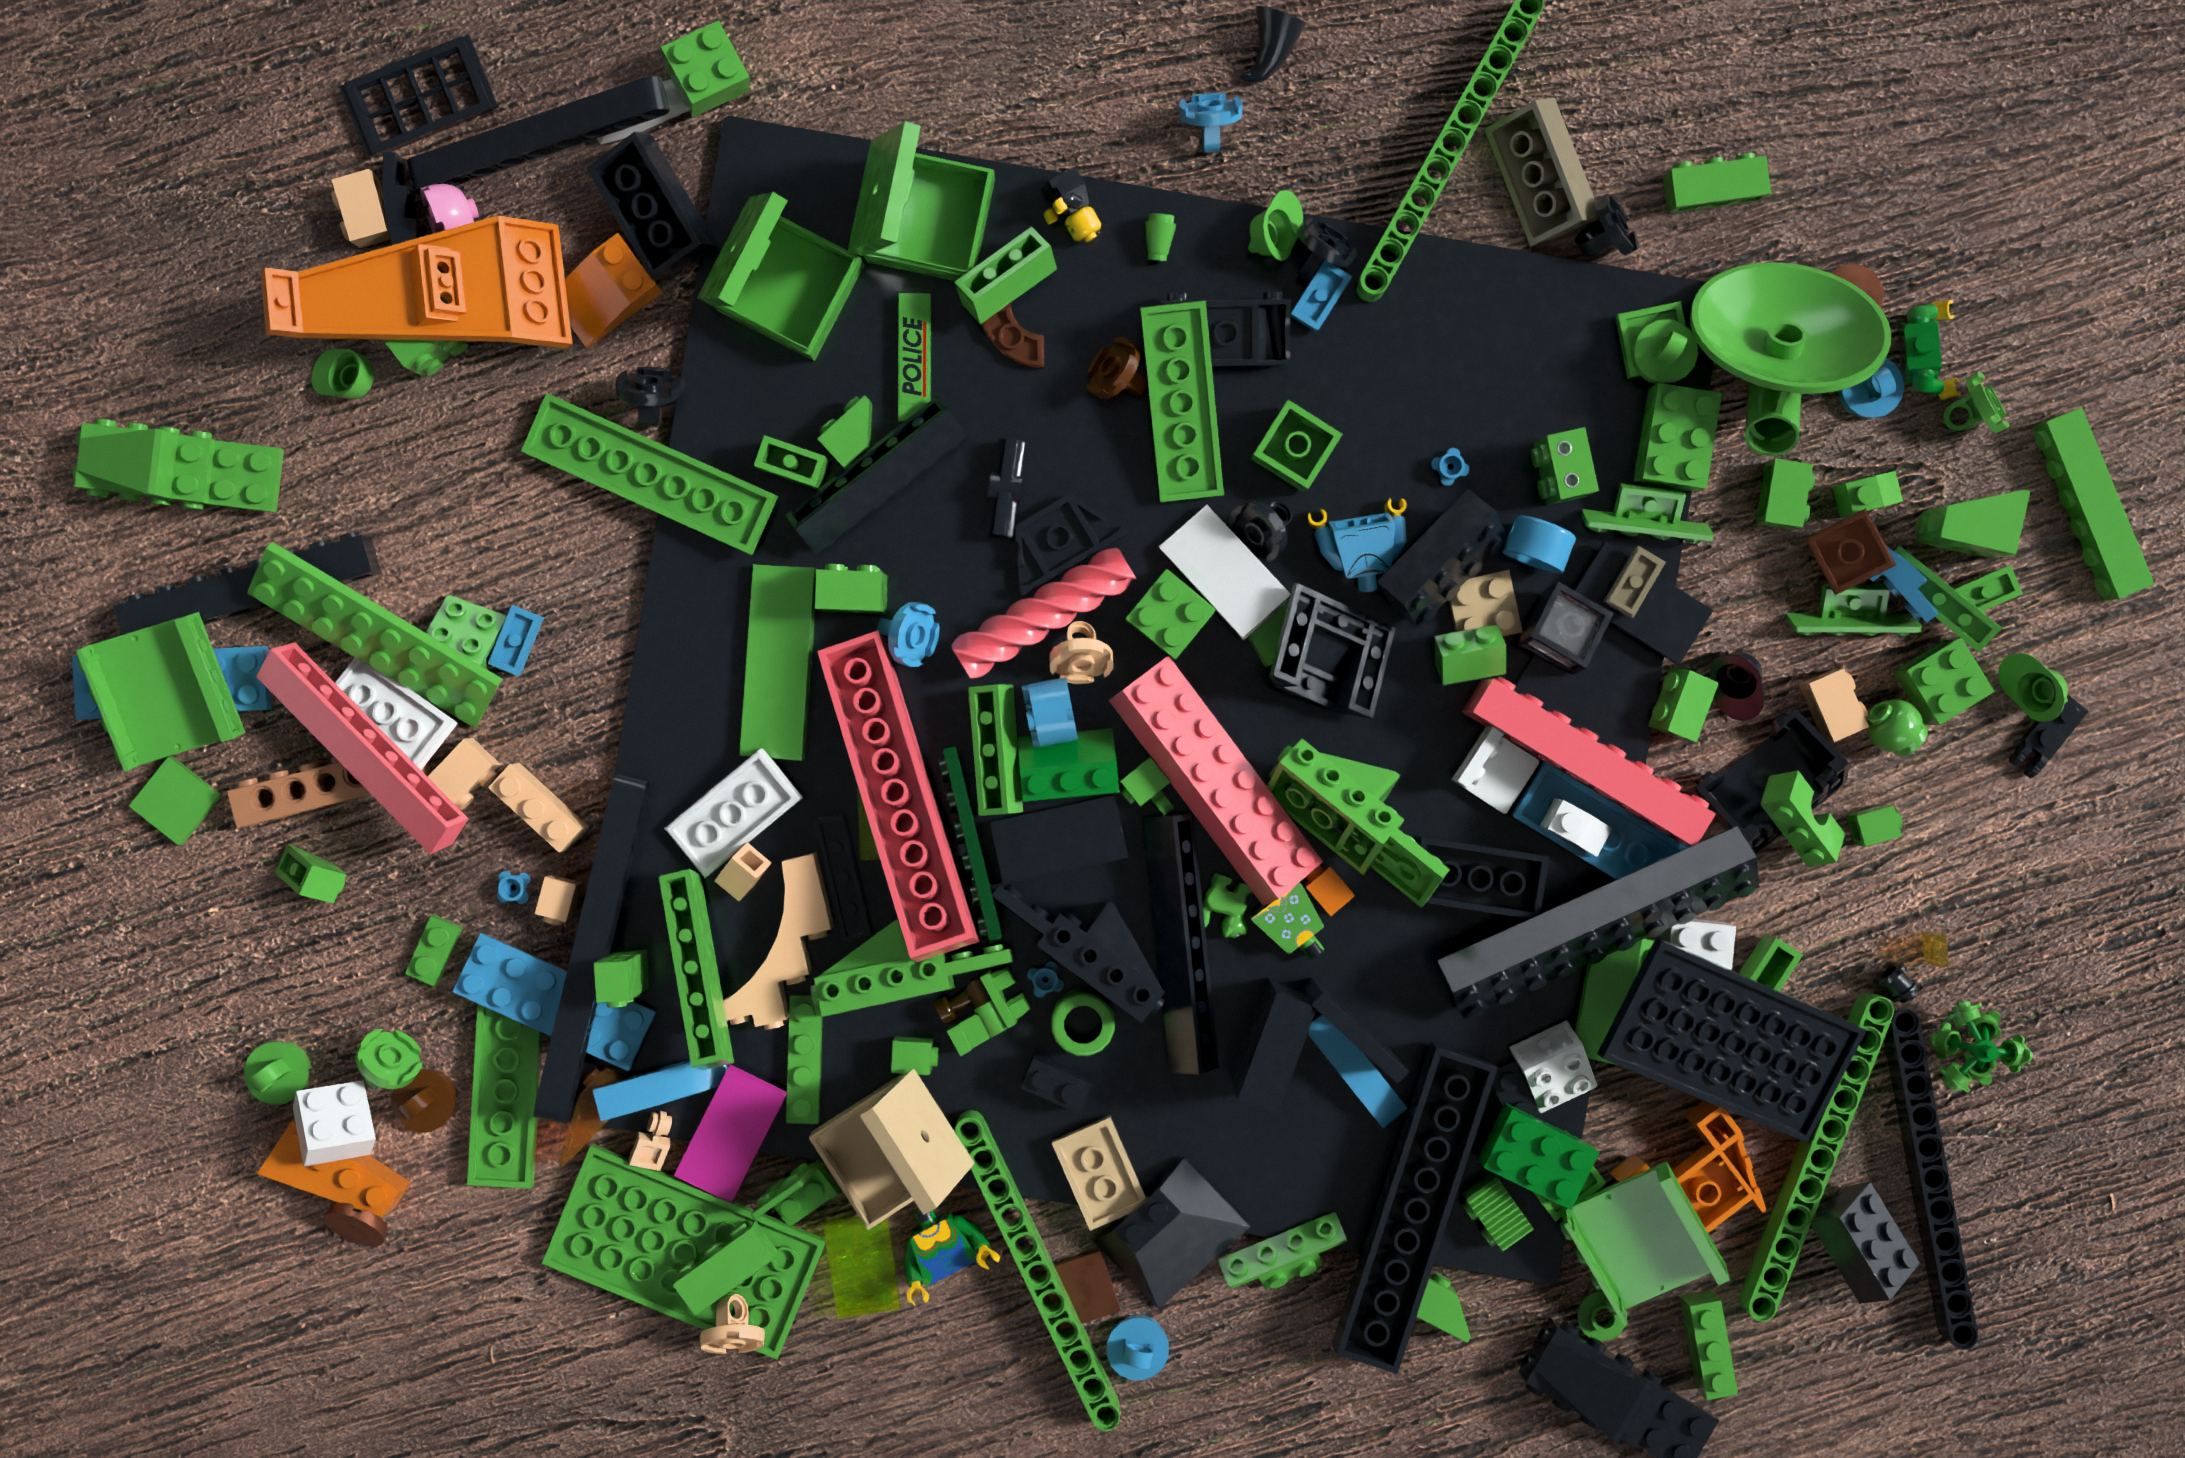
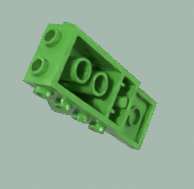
(176, 467)
(1352, 799)
(882, 963)

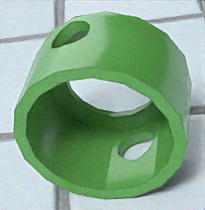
(1088, 998)

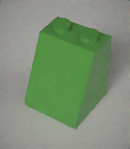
(1976, 527)

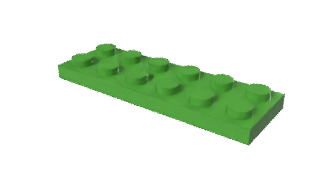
(1182, 400)
(504, 1102)

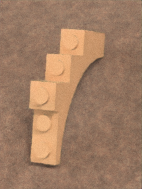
(804, 914)

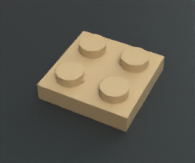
(1486, 602)

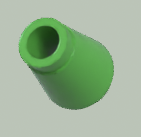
(1159, 235)

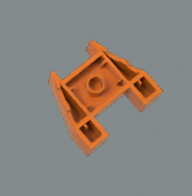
(1717, 1175)

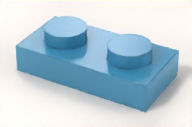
(1320, 296)
(516, 640)

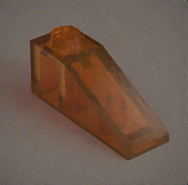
(586, 1118)

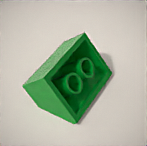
(1069, 768)

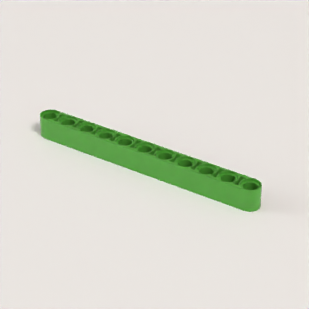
(1443, 160)
(1817, 1172)
(1039, 1285)

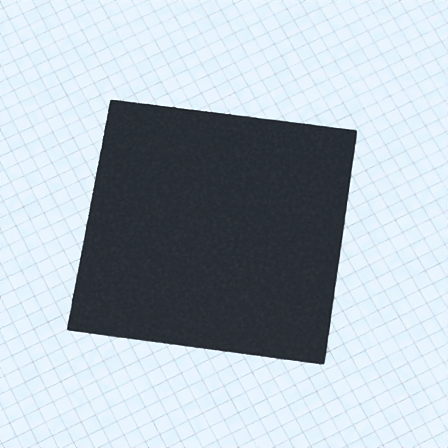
(1457, 353)

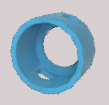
(1539, 544)

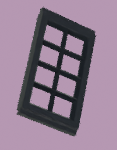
(474, 74)

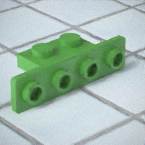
(1648, 512)
(1854, 610)
(1284, 1255)

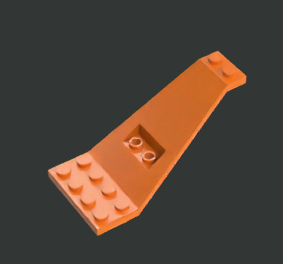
(497, 278)

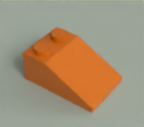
(607, 290)

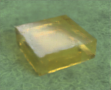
(1935, 948)

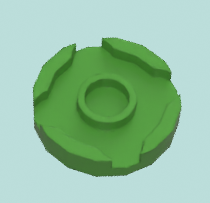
(1664, 351)
(1981, 405)
(388, 1059)
(277, 1072)

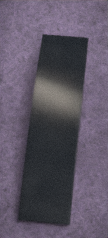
(399, 201)

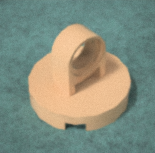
(1081, 657)
(730, 1331)

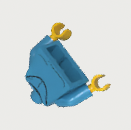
(1363, 544)

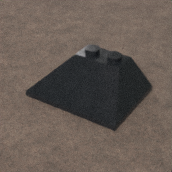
(1331, 654)
(1172, 1233)

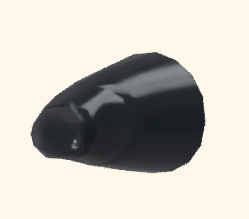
(1277, 37)

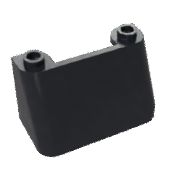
(1791, 747)

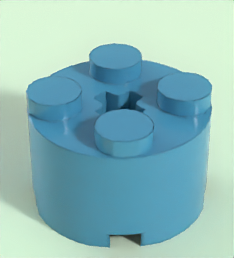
(1049, 712)

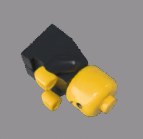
(1071, 202)

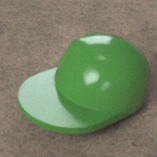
(342, 374)

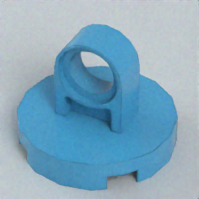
(1210, 112)
(1875, 395)
(911, 633)
(1137, 1347)

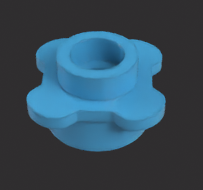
(1459, 467)
(507, 894)
(1042, 988)

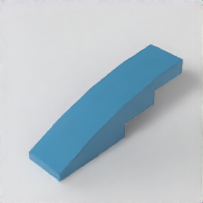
(1356, 1071)
(655, 1088)

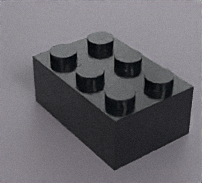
(1865, 1243)

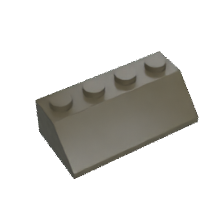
(1542, 171)

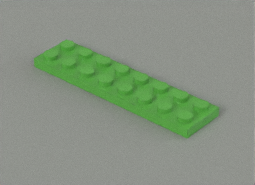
(649, 473)
(373, 635)

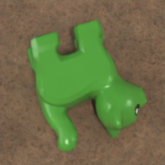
(1231, 904)

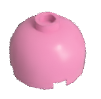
(447, 207)

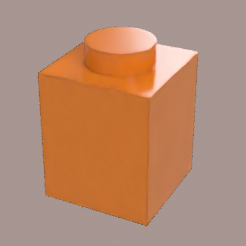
(1328, 889)

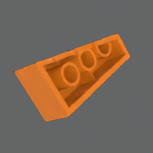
(354, 1181)

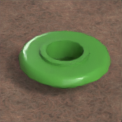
(1586, 1318)

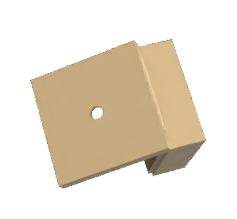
(893, 1150)

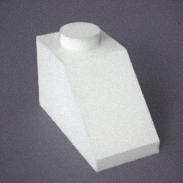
(1576, 826)

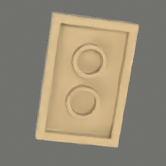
(1099, 1172)

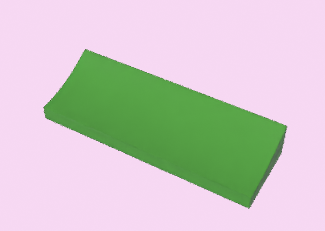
(779, 661)

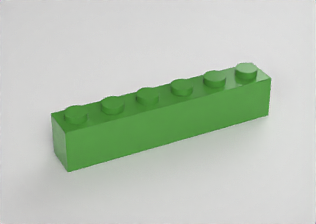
(2092, 505)
(696, 970)

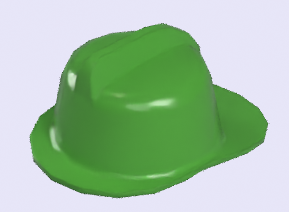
(1276, 228)
(2033, 686)

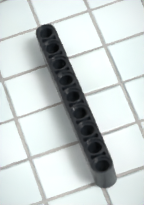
(541, 134)

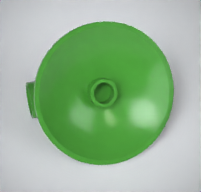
(1787, 336)

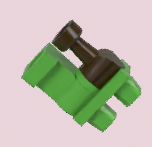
(991, 1009)

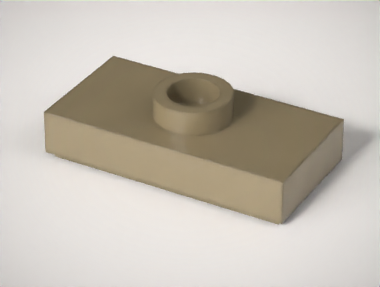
(1634, 582)

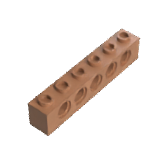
(251, 810)

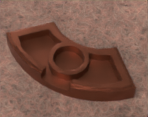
(1013, 340)

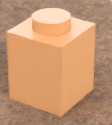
(743, 871)
(558, 899)

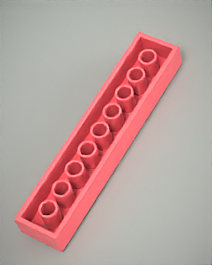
(898, 797)

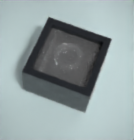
(1565, 628)

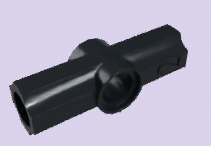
(1005, 488)

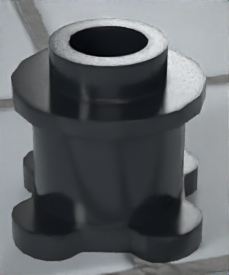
(1897, 983)

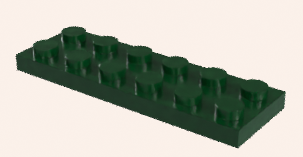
(967, 835)

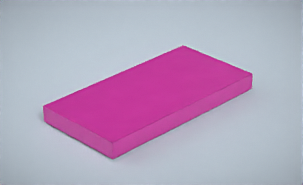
(730, 1133)

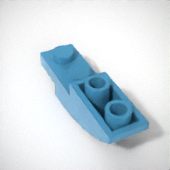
(1905, 579)

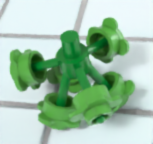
(1981, 1051)

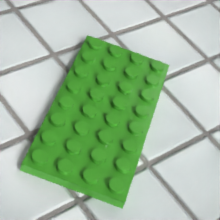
(639, 1226)

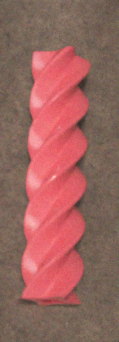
(1050, 608)

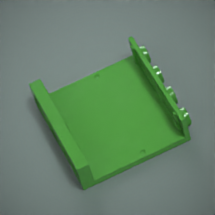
(160, 691)
(1641, 1239)

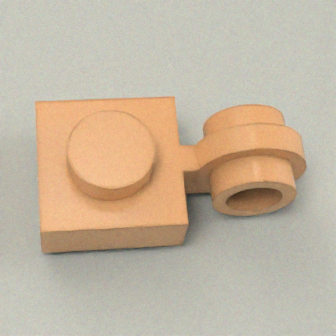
(651, 1149)

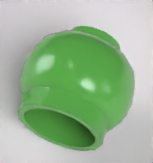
(1896, 727)

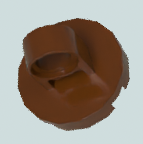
(1116, 370)
(425, 1102)

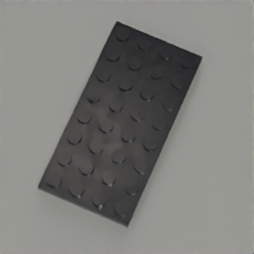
(1731, 1040)

